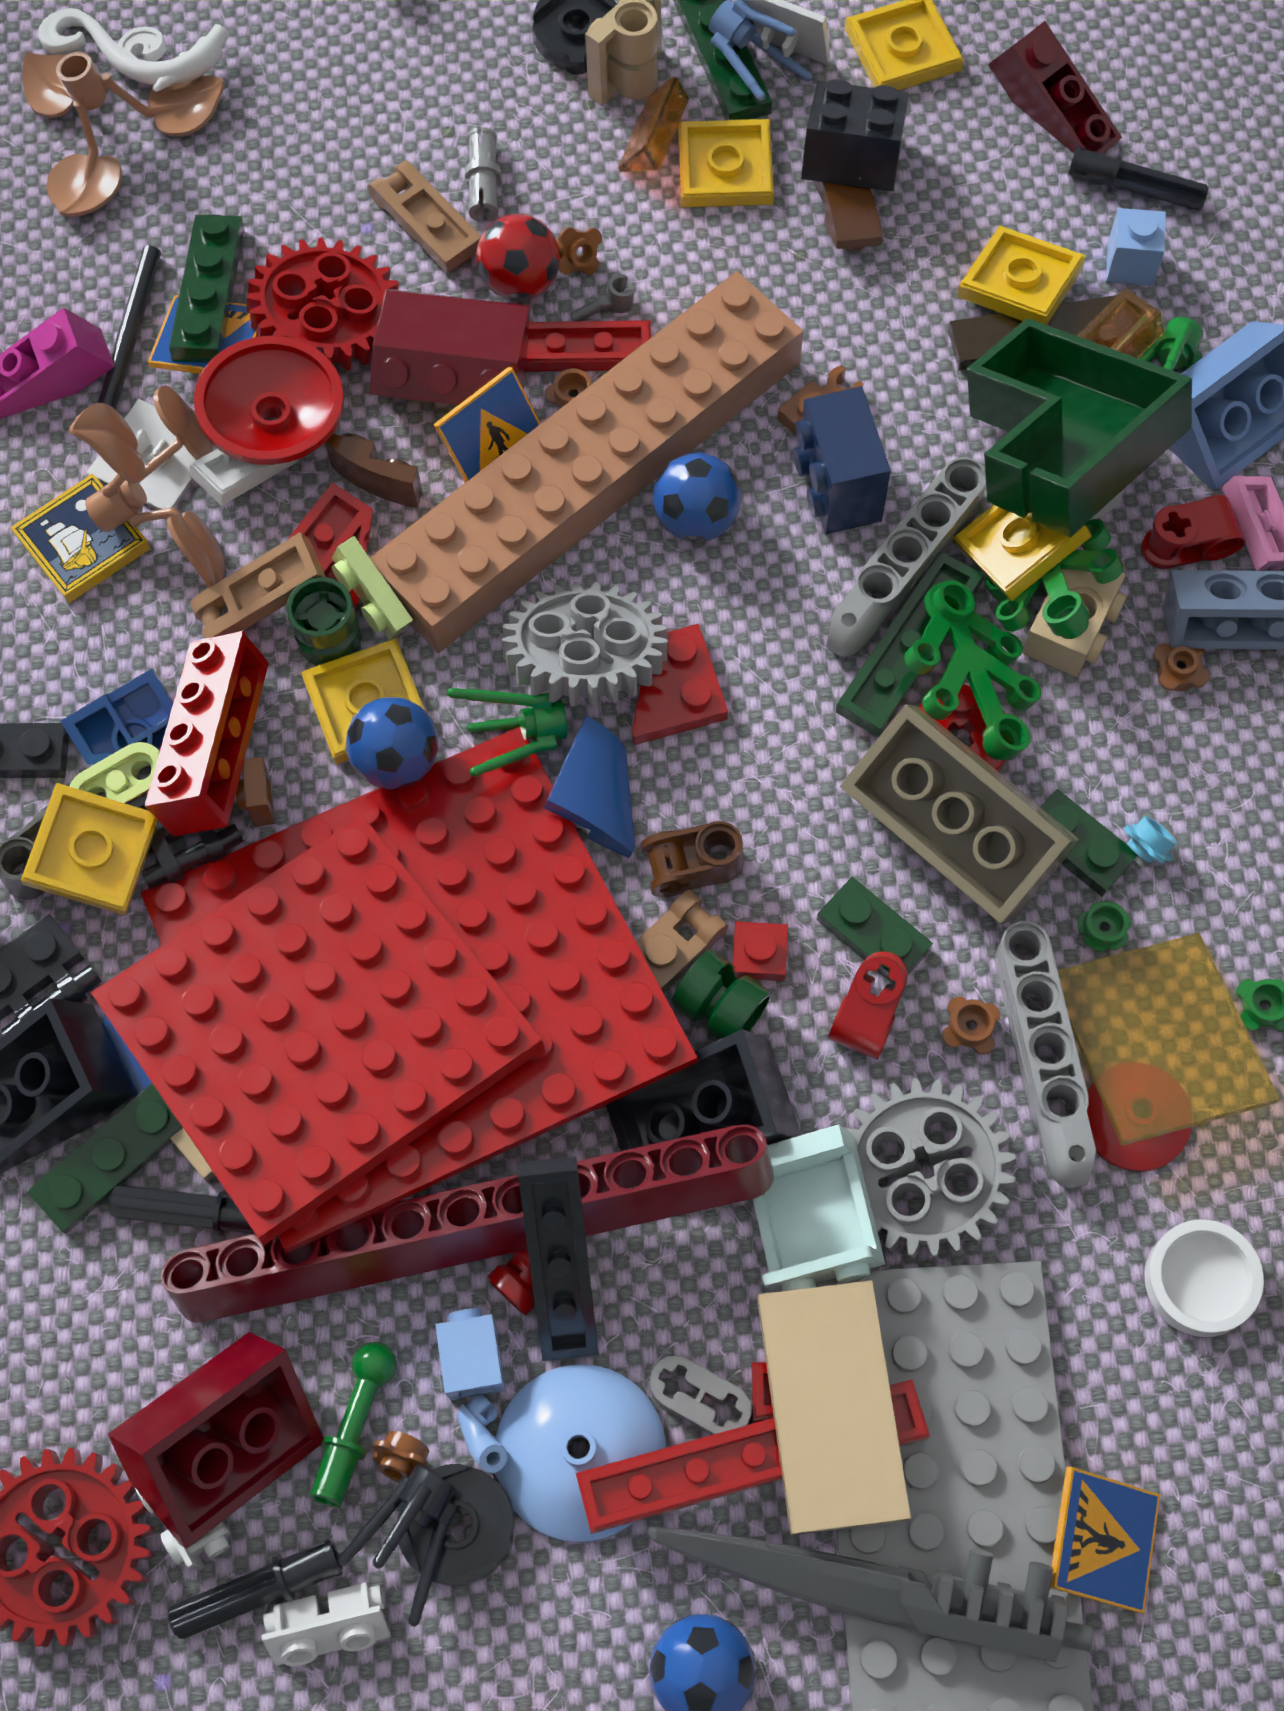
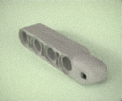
(859, 614)
(1068, 1139)

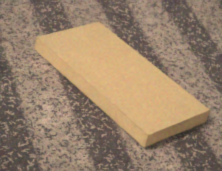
(832, 1408)

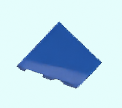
(122, 717)
(596, 788)

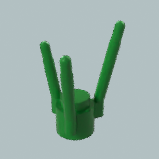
(1177, 344)
(540, 721)

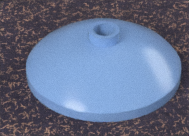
(542, 1423)

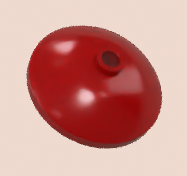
(264, 381)

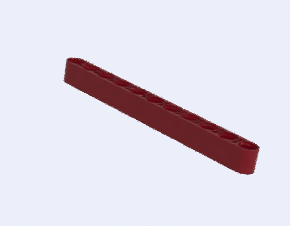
(434, 1231)

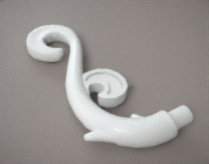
(143, 40)

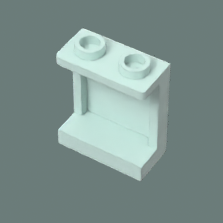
(817, 1213)

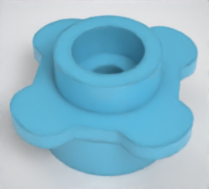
(1150, 840)

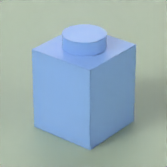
(1135, 246)
(470, 1354)

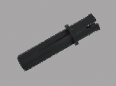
(1137, 179)
(178, 1209)
(255, 1589)

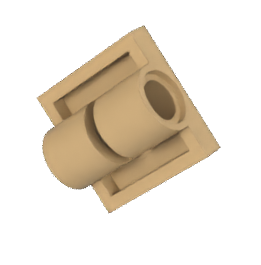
(624, 51)

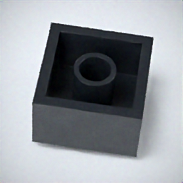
(854, 135)

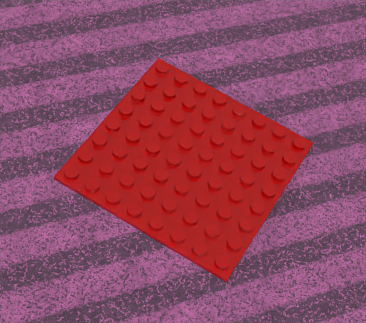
(533, 917)

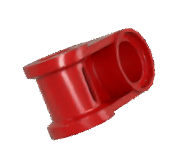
(1193, 533)
(867, 1012)

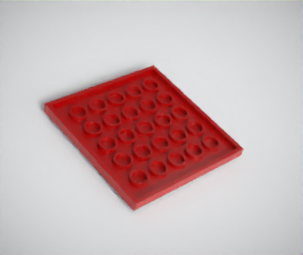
(316, 1026)

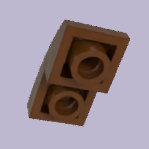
(850, 216)
(359, 464)

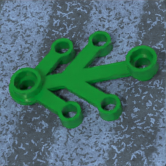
(1065, 610)
(951, 611)

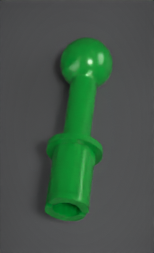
(372, 1367)

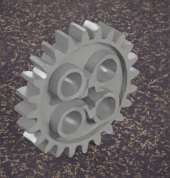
(584, 643)
(944, 1215)

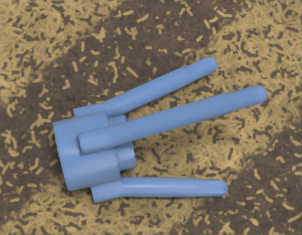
(734, 26)

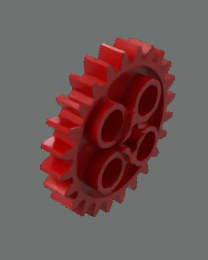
(320, 299)
(89, 1501)

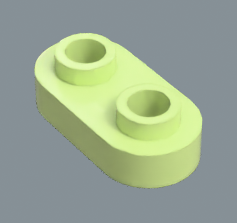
(119, 773)

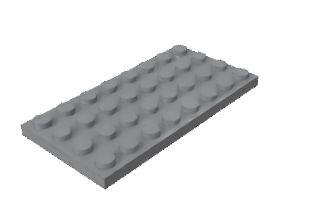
(979, 1482)

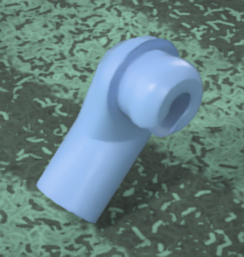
(479, 1441)

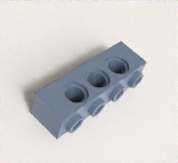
(1225, 609)

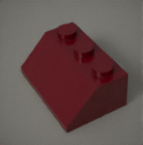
(445, 346)
(218, 1437)

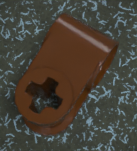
(689, 858)

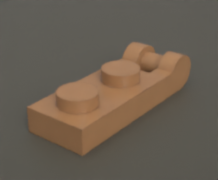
(426, 216)
(256, 588)
(667, 950)

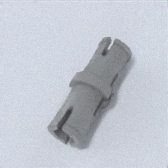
(482, 174)

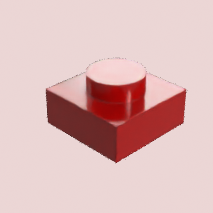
(760, 950)

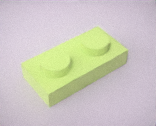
(358, 572)

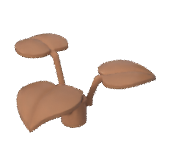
(59, 81)
(124, 496)

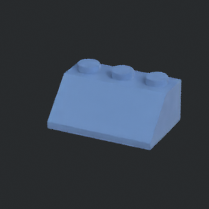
(1235, 404)

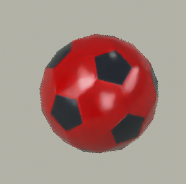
(518, 257)

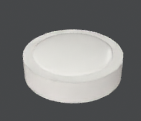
(1204, 1278)

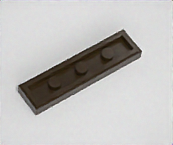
(977, 335)

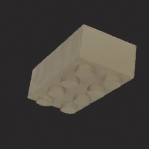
(959, 813)

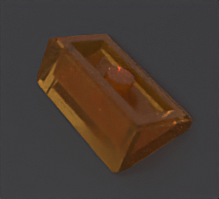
(655, 128)
(1126, 325)

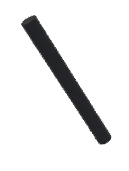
(130, 326)

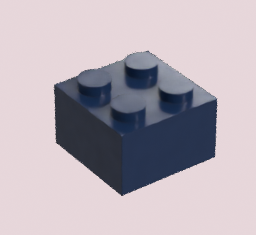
(842, 460)

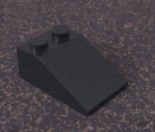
(55, 1079)
(727, 1087)

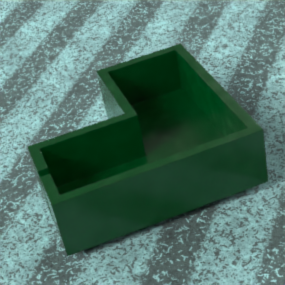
(1075, 420)

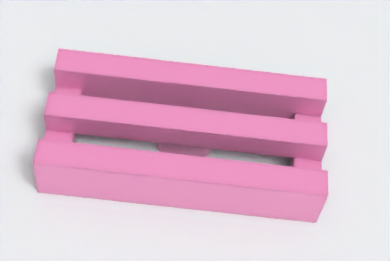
(1260, 519)

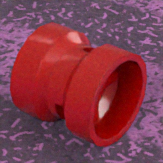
(515, 1282)

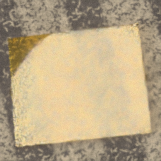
(1163, 1039)

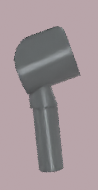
(612, 300)

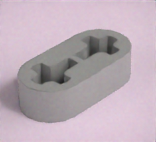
(707, 1385)

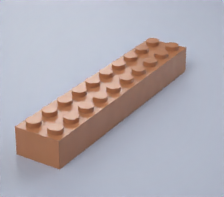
(588, 460)

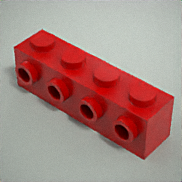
(207, 734)

